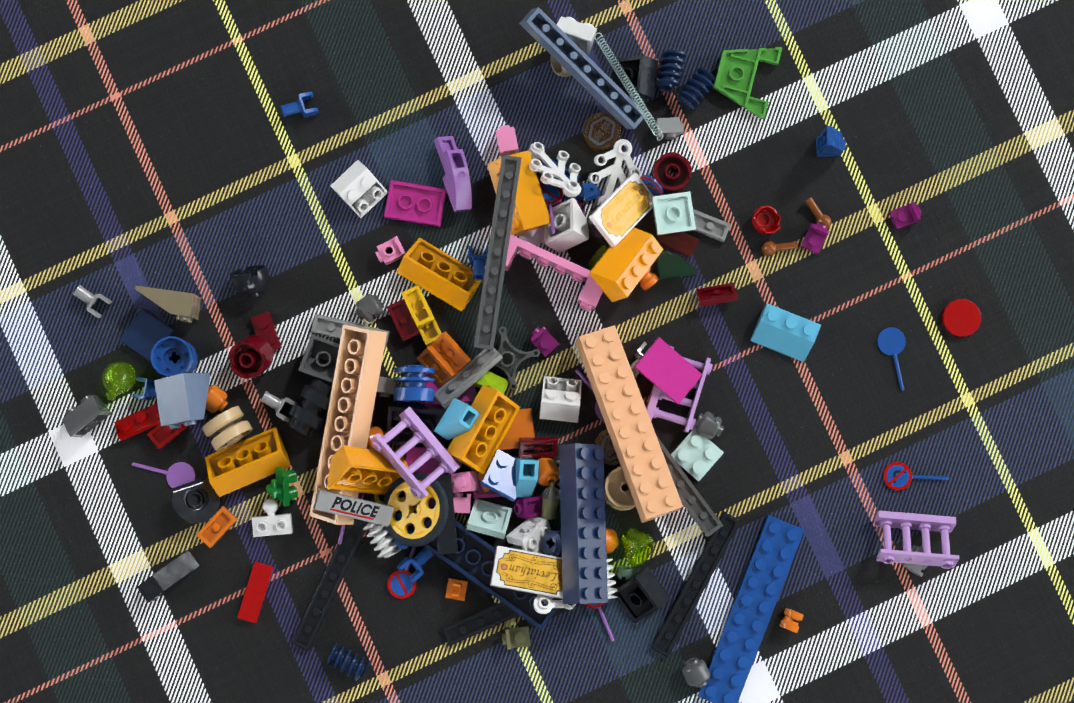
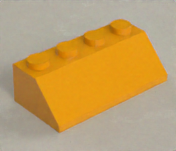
(530, 206)
(625, 264)
(439, 274)
(482, 441)
(246, 462)
(361, 471)

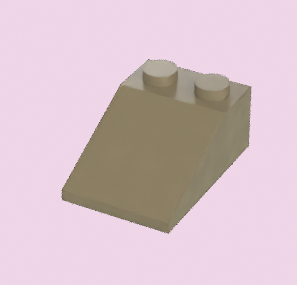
(180, 304)

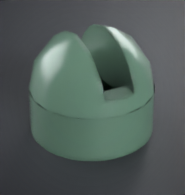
(624, 571)

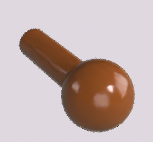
(822, 219)
(770, 248)

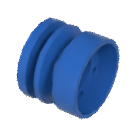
(167, 349)
(414, 384)

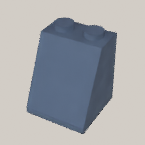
(182, 398)

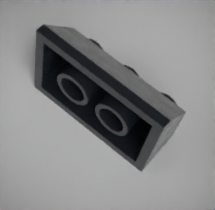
(428, 413)

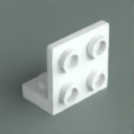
(530, 534)

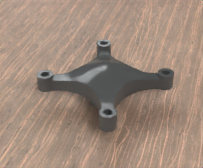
(511, 357)

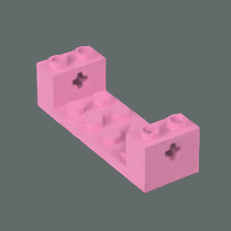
(591, 291)

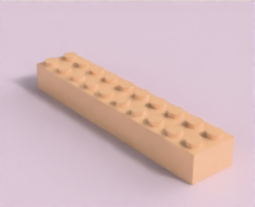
(349, 405)
(628, 424)

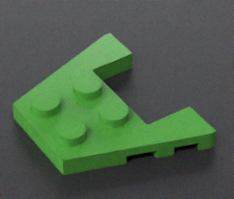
(737, 75)

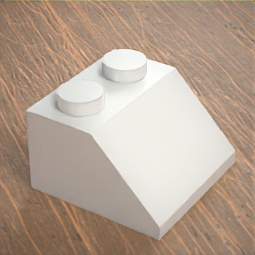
(580, 33)
(570, 227)

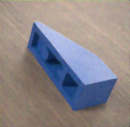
(830, 142)

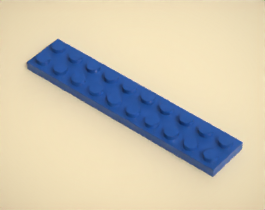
(751, 611)

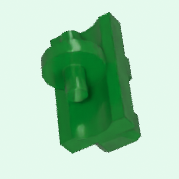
(280, 487)

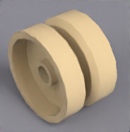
(227, 428)
(614, 495)

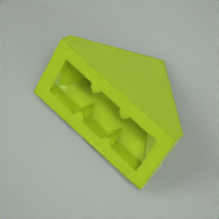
(493, 381)

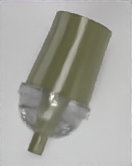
(550, 502)

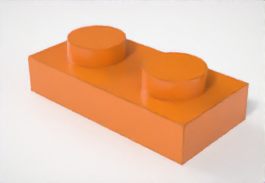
(217, 527)

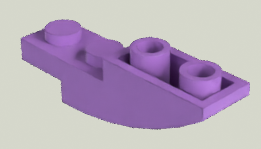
(457, 174)

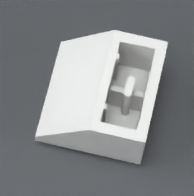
(359, 188)
(560, 399)

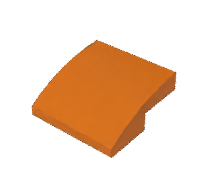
(444, 357)
(520, 428)

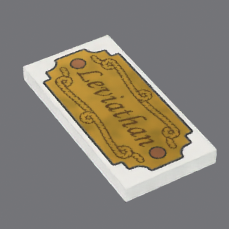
(622, 209)
(527, 572)

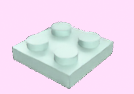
(673, 213)
(696, 454)
(489, 518)

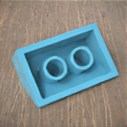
(785, 332)

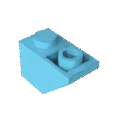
(456, 420)
(526, 476)

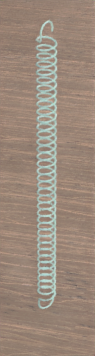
(629, 92)

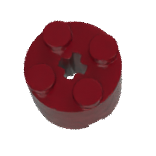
(678, 165)
(251, 357)

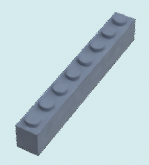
(582, 68)

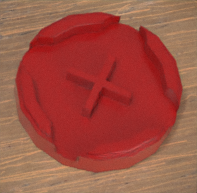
(961, 317)

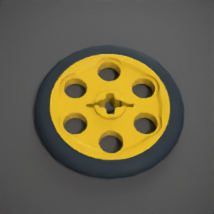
(438, 515)

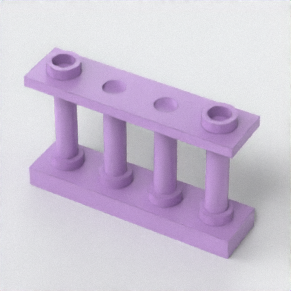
(656, 394)
(421, 434)
(920, 522)

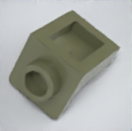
(516, 637)

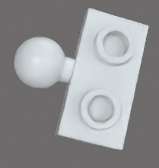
(272, 523)

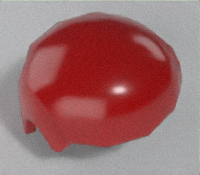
(766, 220)

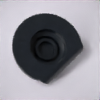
(195, 500)

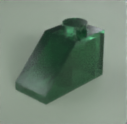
(673, 267)

